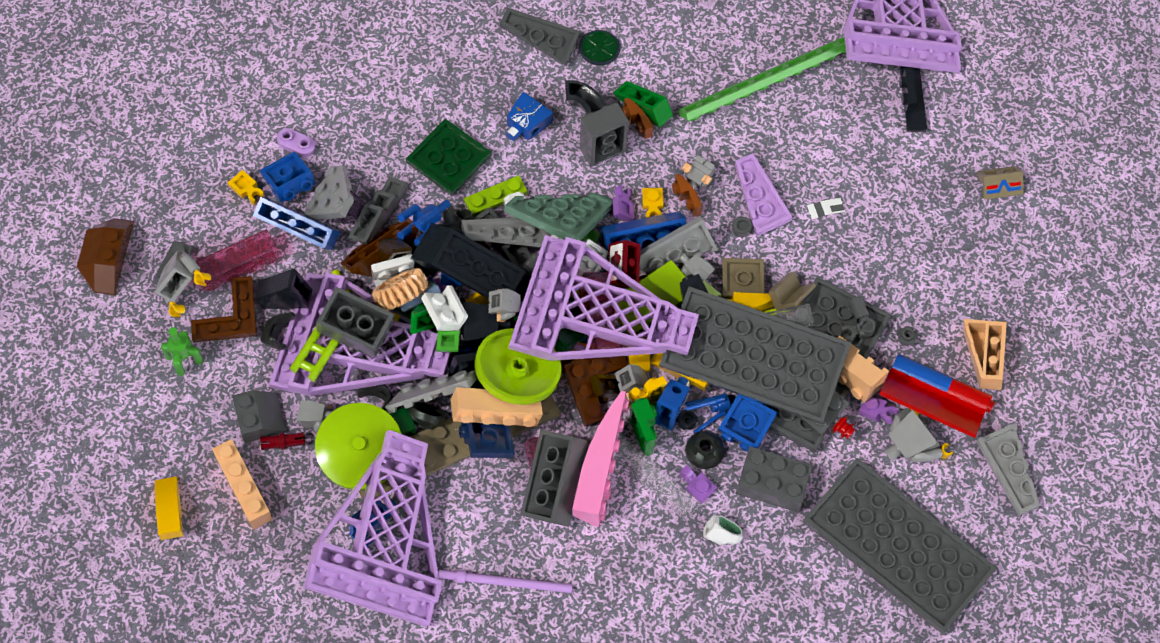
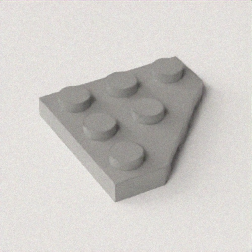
(332, 196)

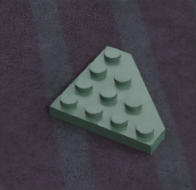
(563, 216)

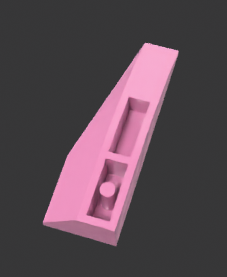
(599, 464)

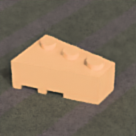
(861, 375)

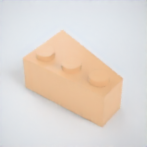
(986, 350)

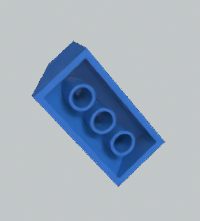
(642, 231)

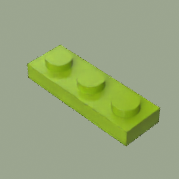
(494, 195)

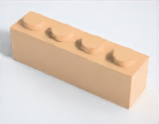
(482, 407)
(242, 484)

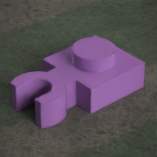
(622, 206)
(876, 409)

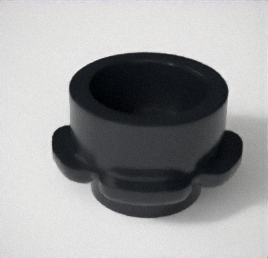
(690, 415)

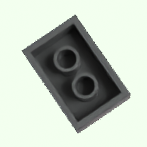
(603, 134)
(355, 322)
(774, 479)

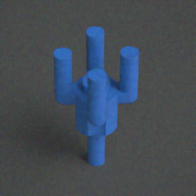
(421, 218)

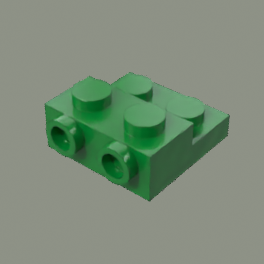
(642, 421)

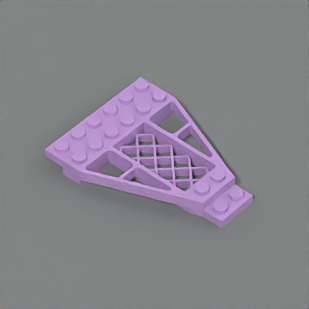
(906, 43)
(548, 300)
(418, 362)
(369, 581)

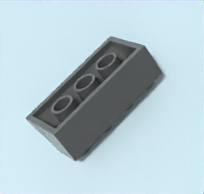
(554, 478)

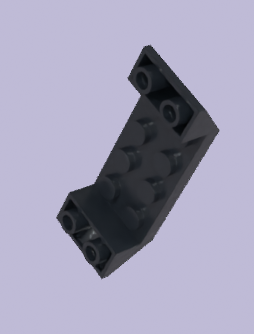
(469, 262)

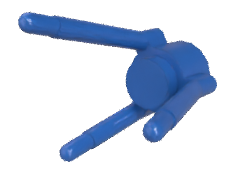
(717, 403)

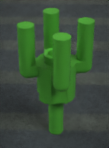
(180, 348)

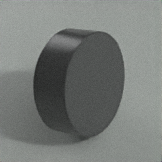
(742, 227)

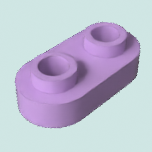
(295, 141)

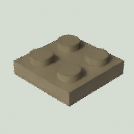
(742, 276)

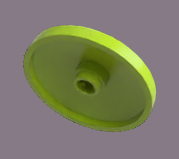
(513, 374)
(351, 441)

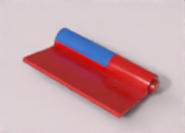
(936, 395)

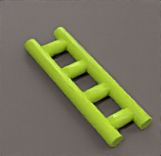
(311, 344)

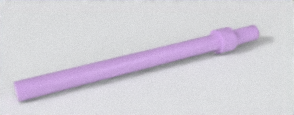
(461, 576)

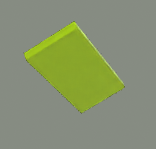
(663, 284)

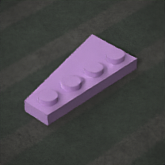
(762, 200)

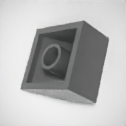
(259, 414)

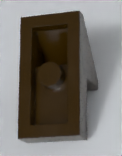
(605, 387)

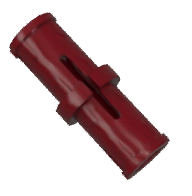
(282, 441)

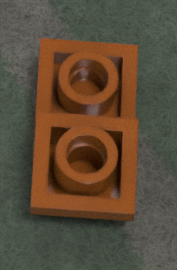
(637, 115)
(686, 192)

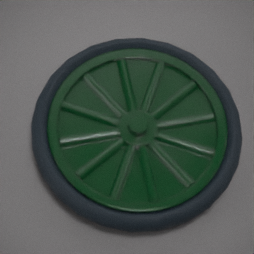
(599, 47)

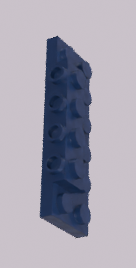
(484, 439)

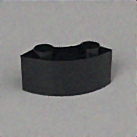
(583, 95)

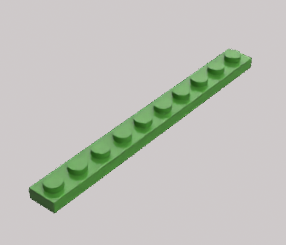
(763, 80)

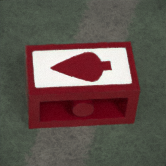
(625, 257)

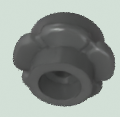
(906, 341)

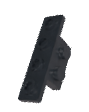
(912, 99)

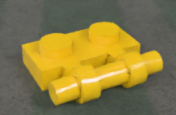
(652, 391)

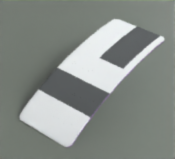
(825, 208)

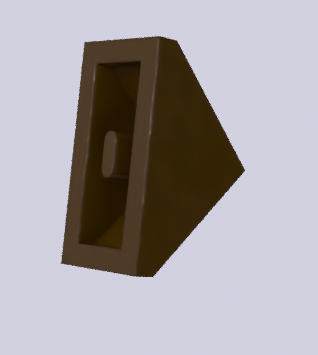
(392, 248)

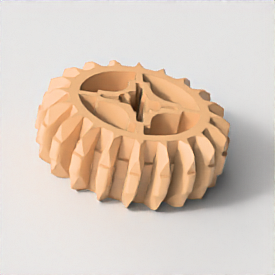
(400, 289)

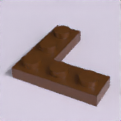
(237, 326)
(578, 377)

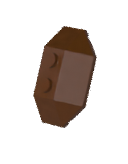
(104, 254)
(363, 256)

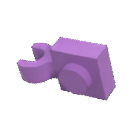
(699, 486)

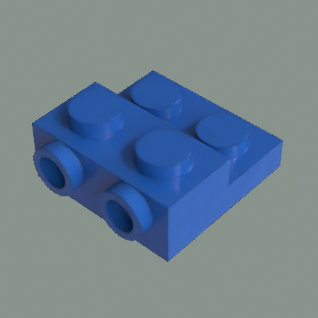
(288, 177)
(747, 422)

